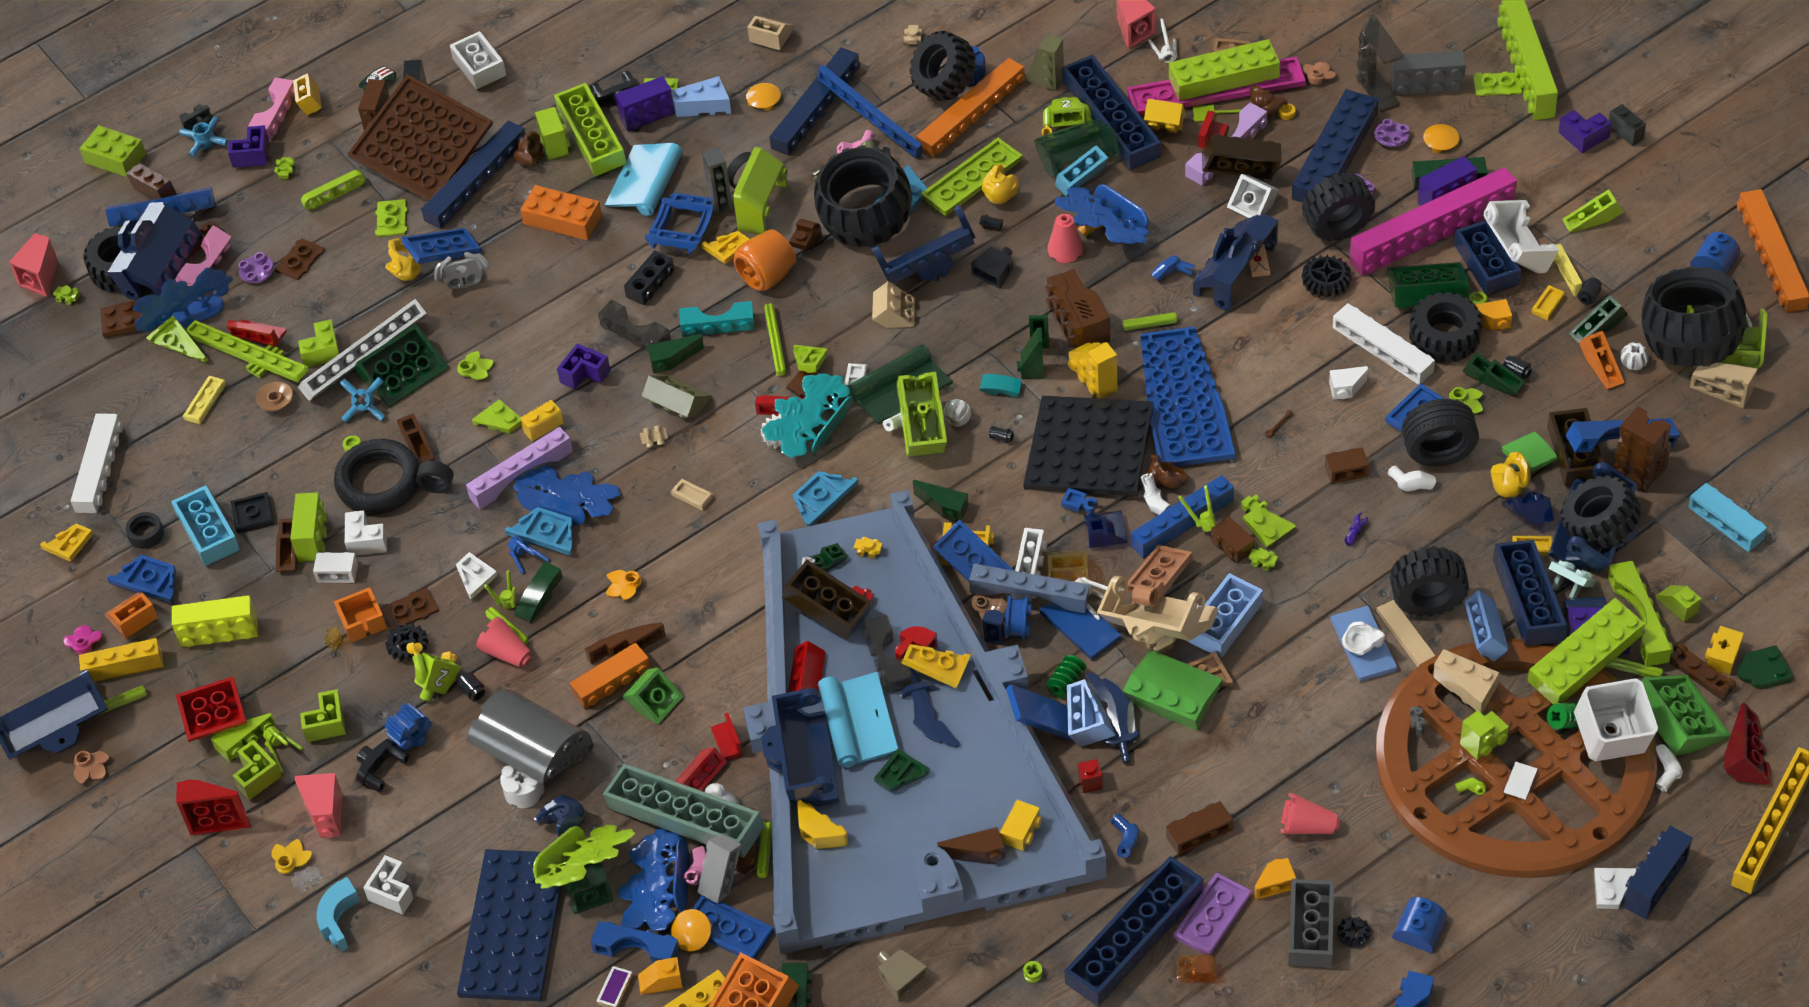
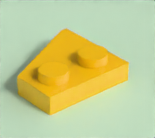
(725, 246)
(68, 542)

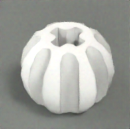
(1634, 356)
(957, 412)

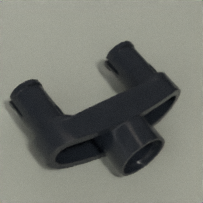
(607, 97)
(372, 759)

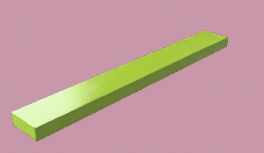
(247, 351)

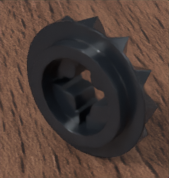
(1349, 938)

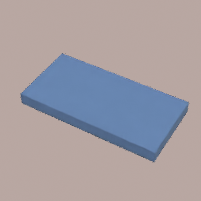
(1373, 663)

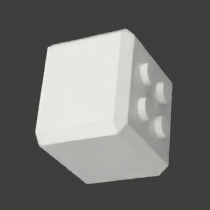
(1624, 708)

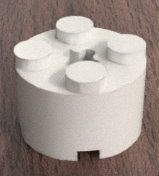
(520, 788)

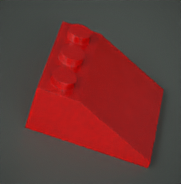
(211, 709)
(210, 807)

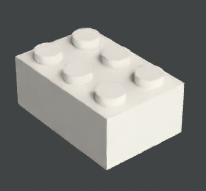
(478, 60)

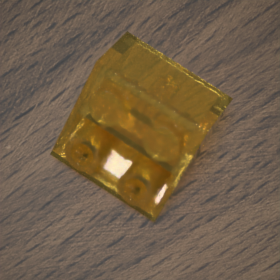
(1067, 564)

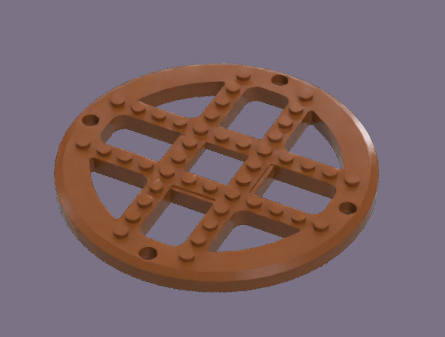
(1454, 834)

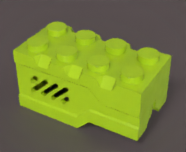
(921, 414)

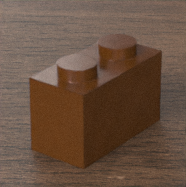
(1346, 465)
(1232, 539)

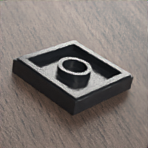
(252, 512)

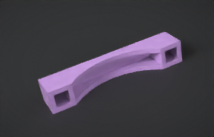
(1251, 121)
(490, 484)

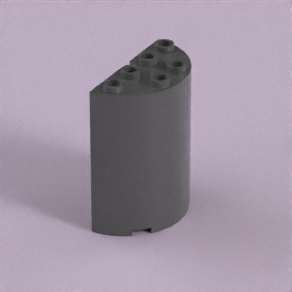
(528, 736)

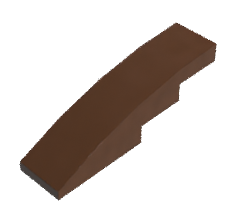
(612, 645)

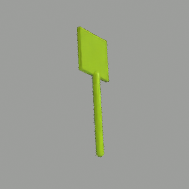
(1200, 112)

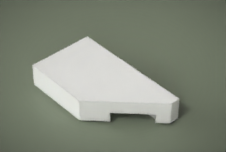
(855, 372)

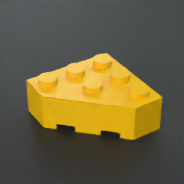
(1096, 368)

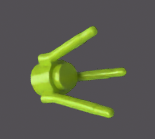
(1206, 518)
(507, 597)
(276, 738)

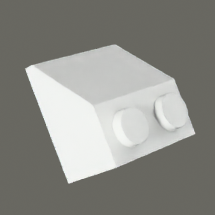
(1252, 196)

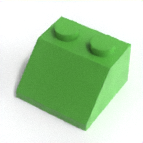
(653, 695)

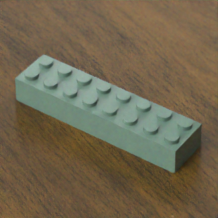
(681, 808)

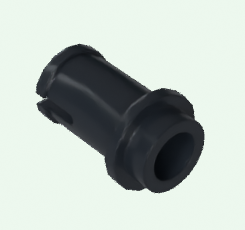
(987, 221)
(1001, 434)

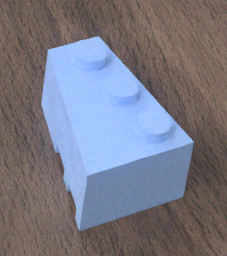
(701, 97)
(1086, 715)

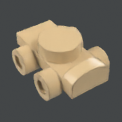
(912, 34)
(649, 436)

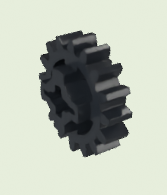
(402, 637)

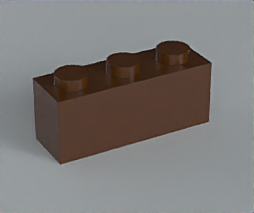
(150, 182)
(1199, 828)

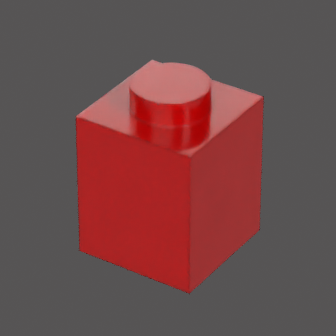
(1090, 776)

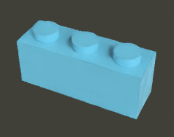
(1081, 170)

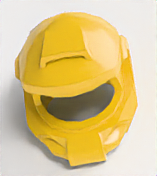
(998, 187)
(401, 266)
(1507, 481)

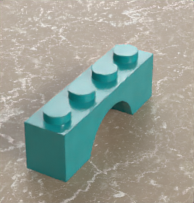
(738, 318)

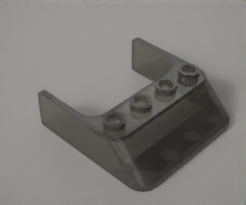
(1376, 36)

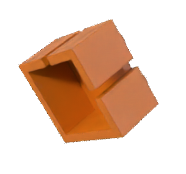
(360, 614)

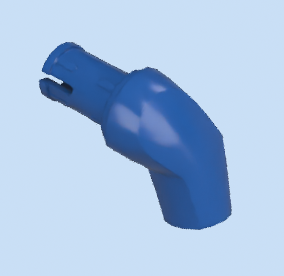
(1170, 265)
(1130, 835)

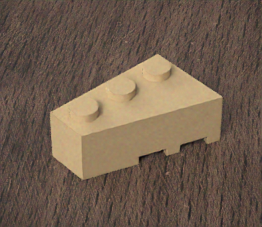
(1725, 382)
(1466, 678)

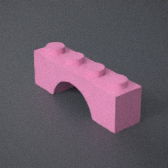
(282, 95)
(214, 245)

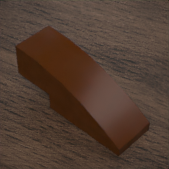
(415, 438)
(285, 554)

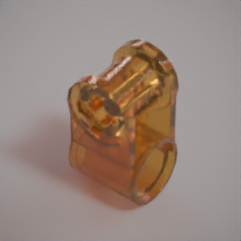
(1198, 968)

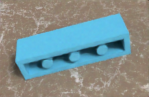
(1727, 517)

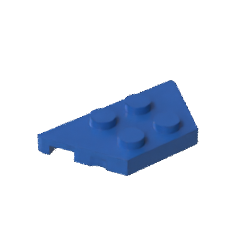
(147, 577)

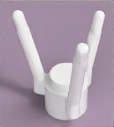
(1168, 53)
(1091, 590)

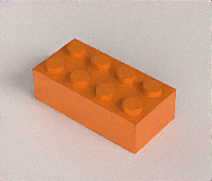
(561, 212)

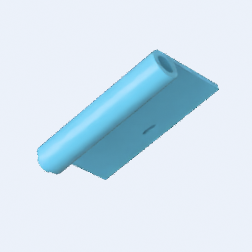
(645, 177)
(853, 721)

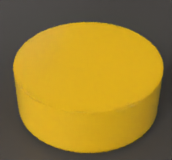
(1287, 112)

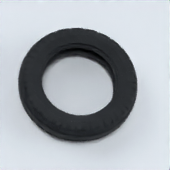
(369, 451)

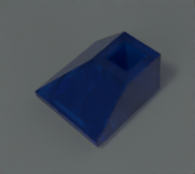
(1533, 507)
(1105, 529)

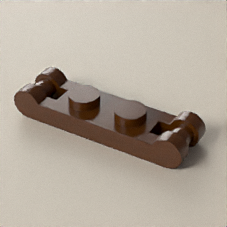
(1701, 672)

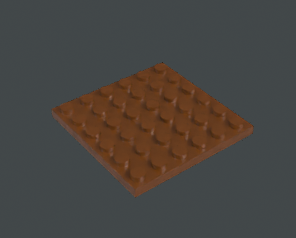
(420, 138)

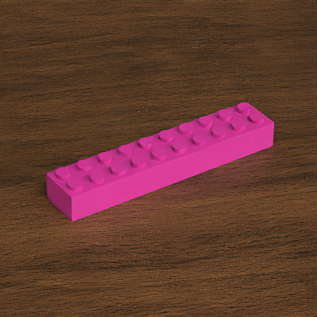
(1429, 222)

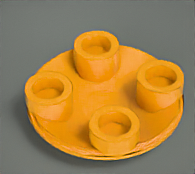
(763, 96)
(1441, 137)
(691, 929)

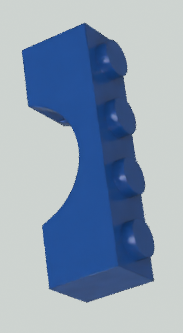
(612, 938)

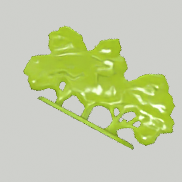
(567, 855)

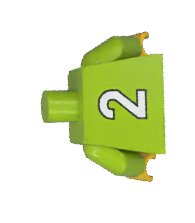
(1065, 113)
(433, 672)

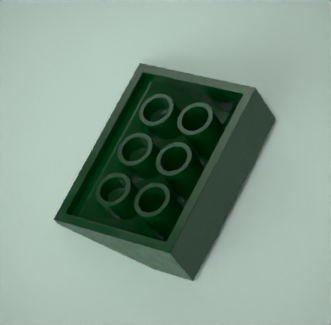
(1416, 282)
(402, 364)

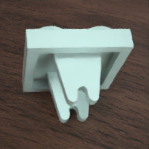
(1567, 570)

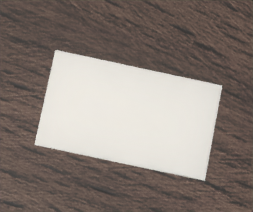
(1520, 780)

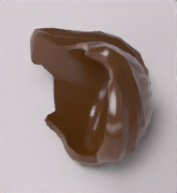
(1266, 100)
(529, 149)
(1166, 473)

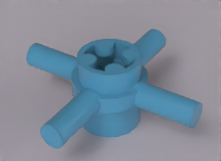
(203, 136)
(369, 399)

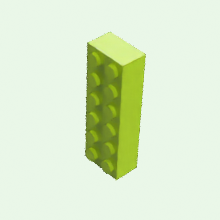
(1224, 70)
(590, 129)
(1586, 652)

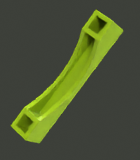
(1627, 583)

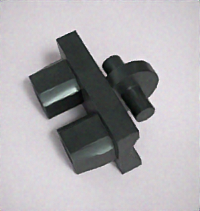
(200, 114)

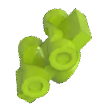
(285, 167)
(66, 293)
(1251, 503)
(1264, 557)

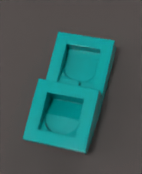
(997, 383)

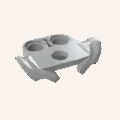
(461, 272)

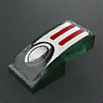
(381, 73)

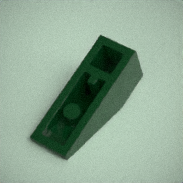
(1602, 318)
(671, 353)
(1032, 358)
(944, 501)

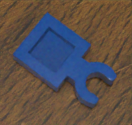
(1076, 500)

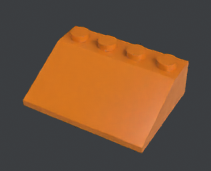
(754, 985)

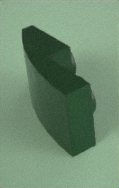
(829, 557)

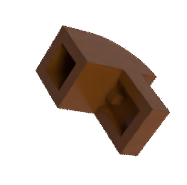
(806, 234)

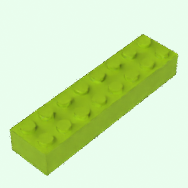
(1528, 59)

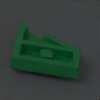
(900, 771)

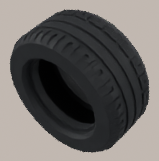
(1435, 417)

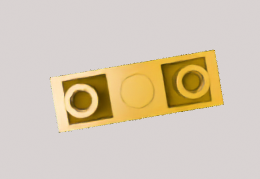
(819, 829)

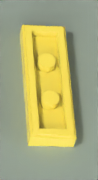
(1568, 271)
(204, 400)

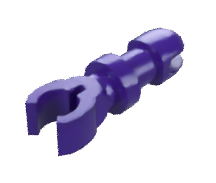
(1355, 529)

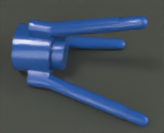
(519, 547)

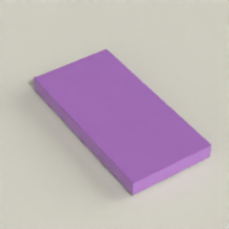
(1212, 914)

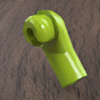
(1471, 784)

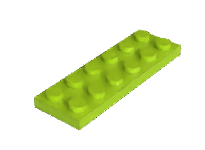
(968, 177)

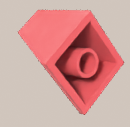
(1136, 20)
(35, 265)
(323, 802)

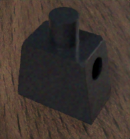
(993, 266)

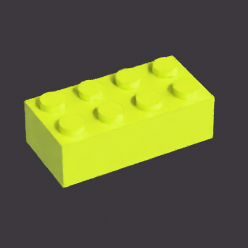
(215, 621)

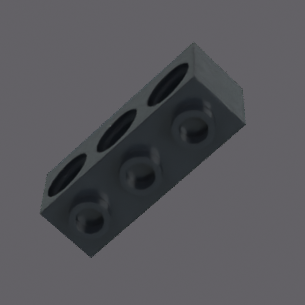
(649, 277)

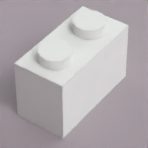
(335, 567)

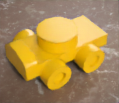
(868, 545)

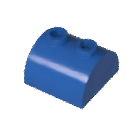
(1717, 252)
(1421, 924)

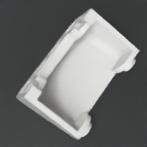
(1510, 226)

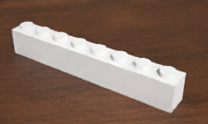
(346, 361)

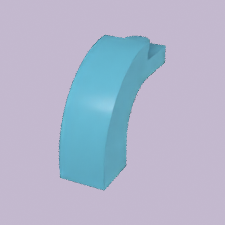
(330, 908)

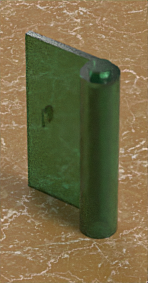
(878, 389)

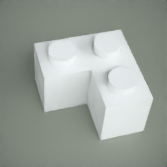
(363, 538)
(386, 886)

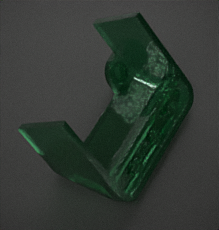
(1073, 143)

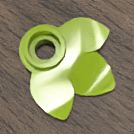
(475, 366)
(1469, 397)

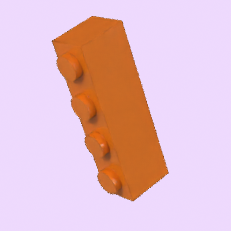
(610, 676)

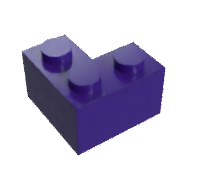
(1584, 133)
(252, 150)
(583, 363)

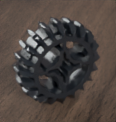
(1337, 274)

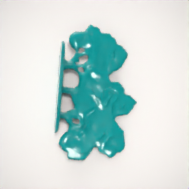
(802, 415)

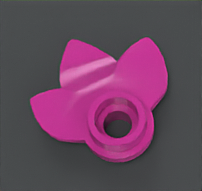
(82, 639)

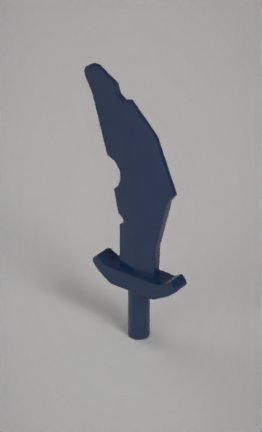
(924, 712)
(1117, 712)

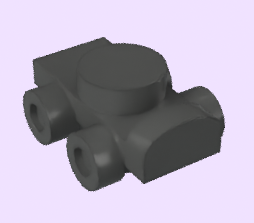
(1416, 720)

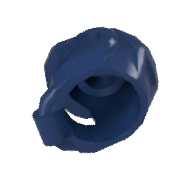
(564, 811)

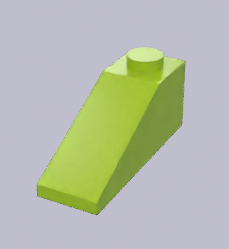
(1594, 213)

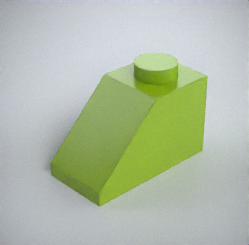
(1680, 601)

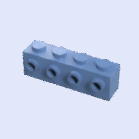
(1486, 625)

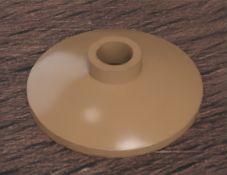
(274, 396)

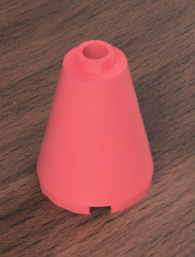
(1065, 240)
(503, 643)
(1307, 817)

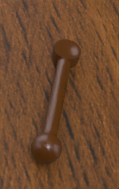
(1269, 433)

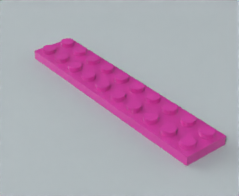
(1290, 77)

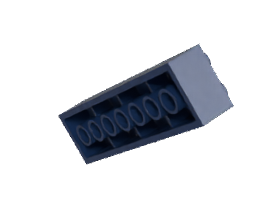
(1107, 103)
(1337, 141)
(1133, 931)

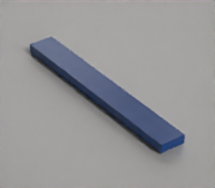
(869, 111)

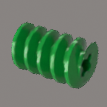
(1066, 673)
(1562, 715)

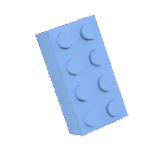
(1236, 605)

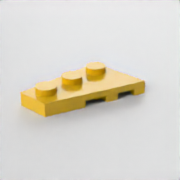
(939, 665)

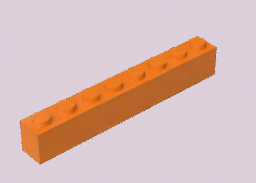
(971, 107)
(1773, 251)

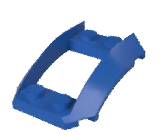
(681, 240)

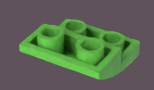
(1534, 450)

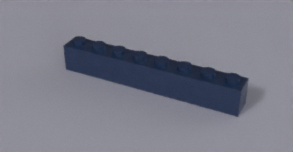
(812, 104)
(473, 175)

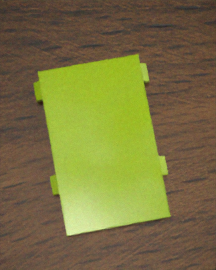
(1496, 84)
(391, 218)

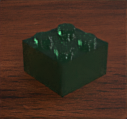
(591, 890)

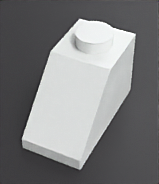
(1346, 382)

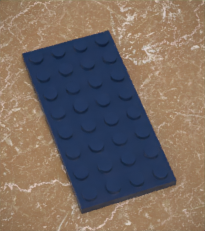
(509, 930)

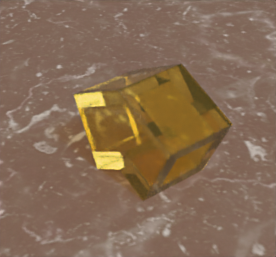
(333, 638)

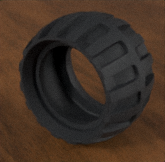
(853, 170)
(1699, 336)

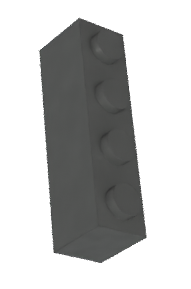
(717, 181)

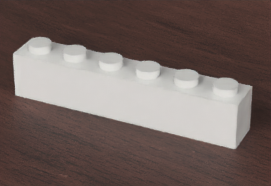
(1383, 343)
(96, 463)

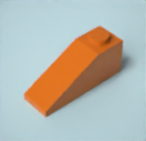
(1601, 359)

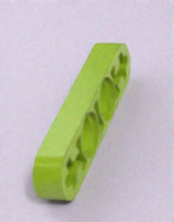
(332, 187)

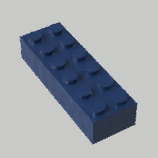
(1529, 592)

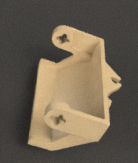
(1161, 623)

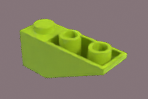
(233, 739)

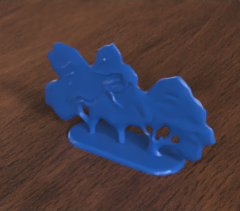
(1107, 212)
(183, 301)
(566, 494)
(651, 884)

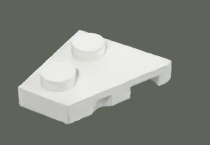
(1611, 886)

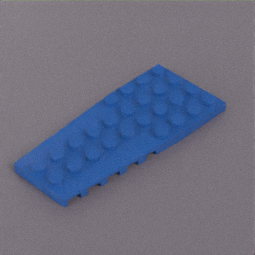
(1187, 410)

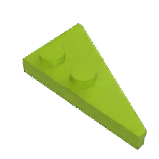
(175, 337)

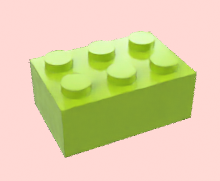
(112, 150)
(308, 526)

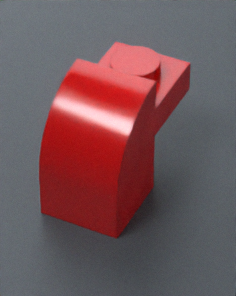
(916, 636)

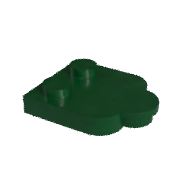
(1764, 668)

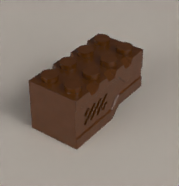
(1077, 310)
(1642, 448)

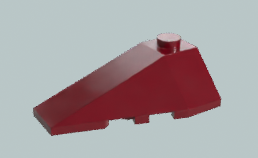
(1745, 751)

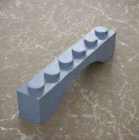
(1065, 593)

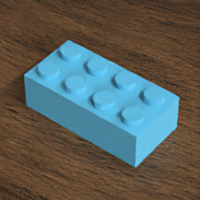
(205, 525)

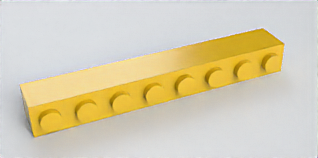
(1772, 823)

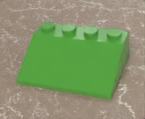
(1172, 689)
(1683, 714)

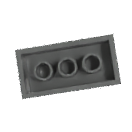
(1428, 73)
(1311, 923)

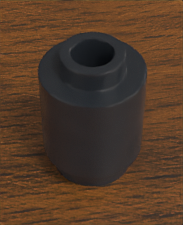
(1589, 291)
(1518, 366)
(471, 686)

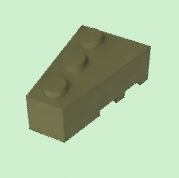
(1047, 64)

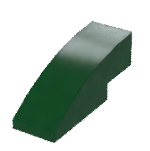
(1040, 321)
(1493, 374)
(538, 592)

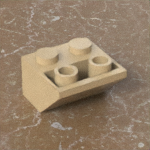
(769, 32)
(893, 307)

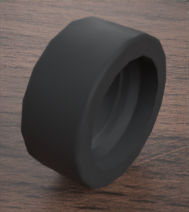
(436, 469)
(139, 520)

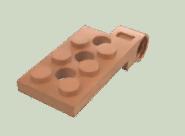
(1157, 575)

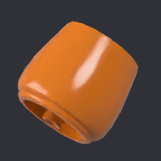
(764, 260)

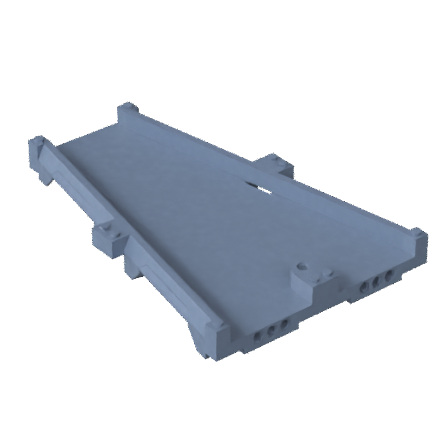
(893, 836)

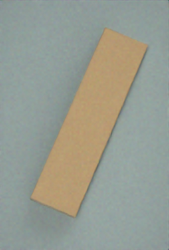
(1405, 632)

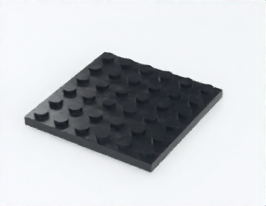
(1089, 445)

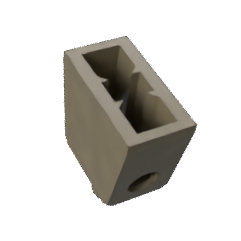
(901, 972)

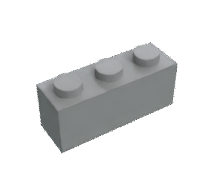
(718, 868)

